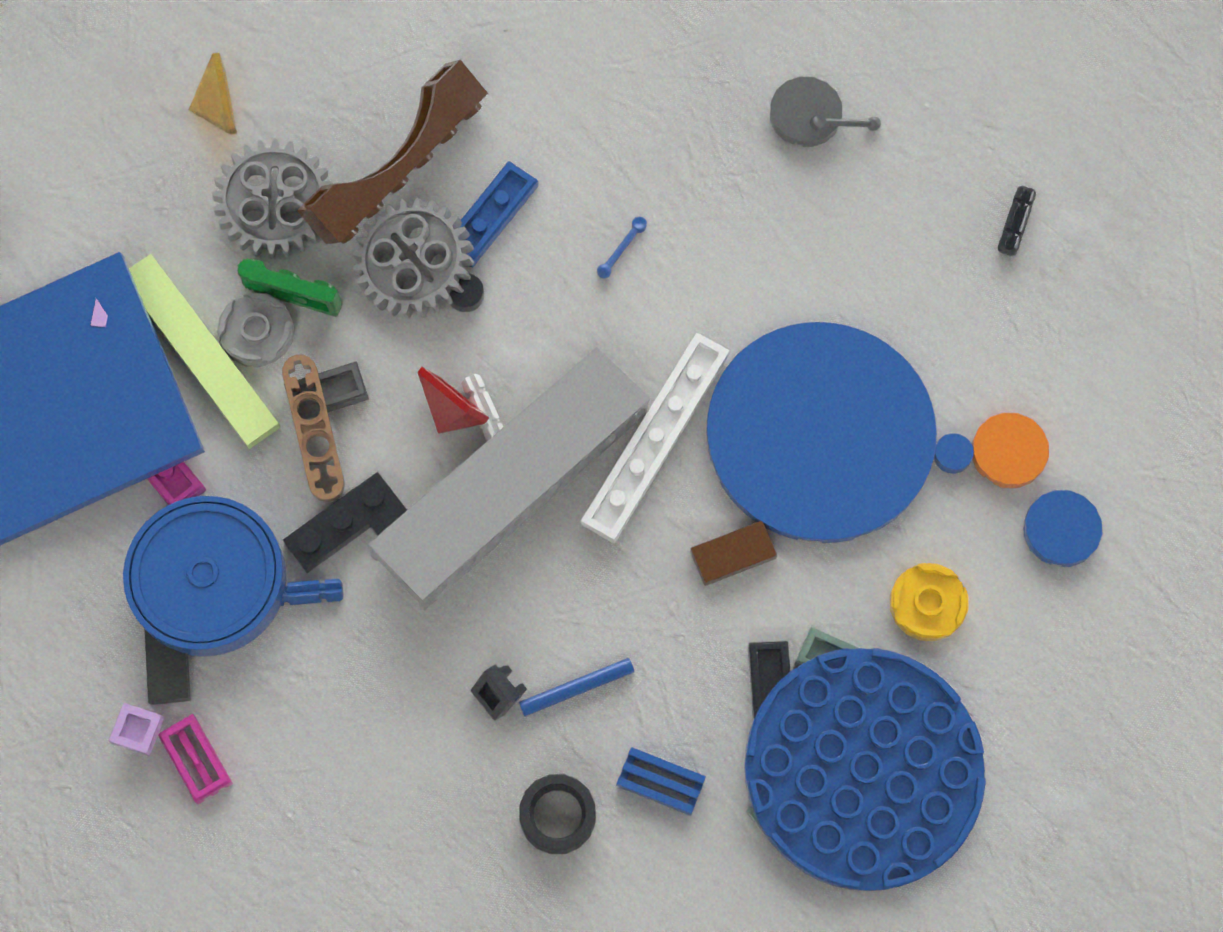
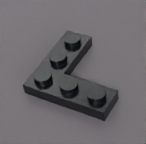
(364, 507)

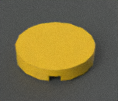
(928, 602)

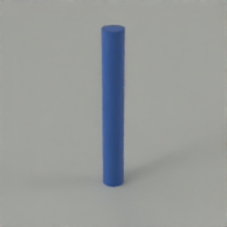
(576, 687)

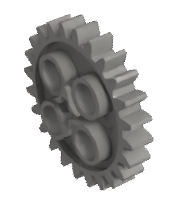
(239, 198)
(386, 280)

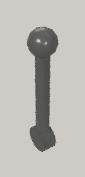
(819, 121)

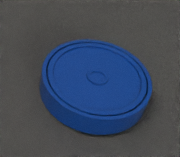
(204, 575)

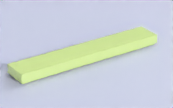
(202, 354)

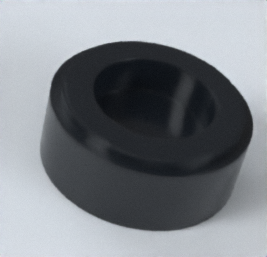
(471, 297)

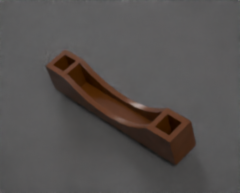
(443, 103)

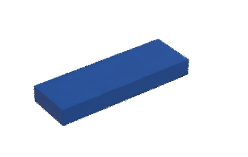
(497, 207)

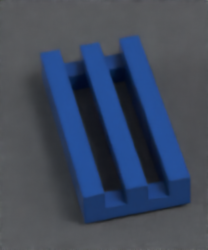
(692, 793)

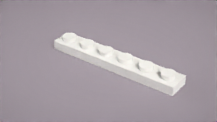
(655, 438)

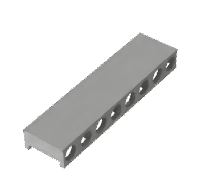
(509, 478)

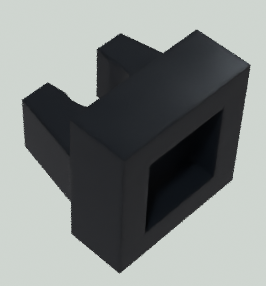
(496, 691)

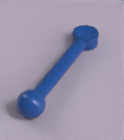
(638, 226)

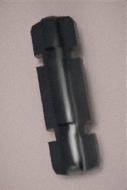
(1016, 220)

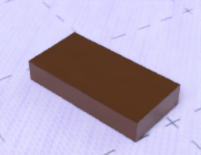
(733, 553)

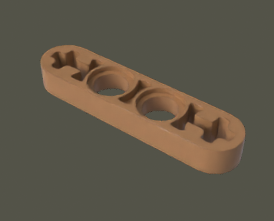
(313, 428)

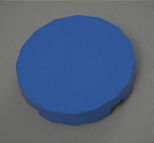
(1062, 528)

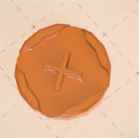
(1010, 450)

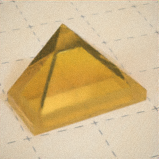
(213, 97)

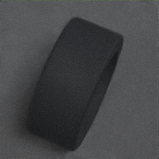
(550, 783)

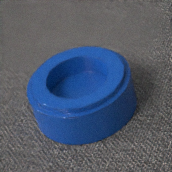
(953, 453)

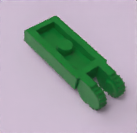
(289, 287)

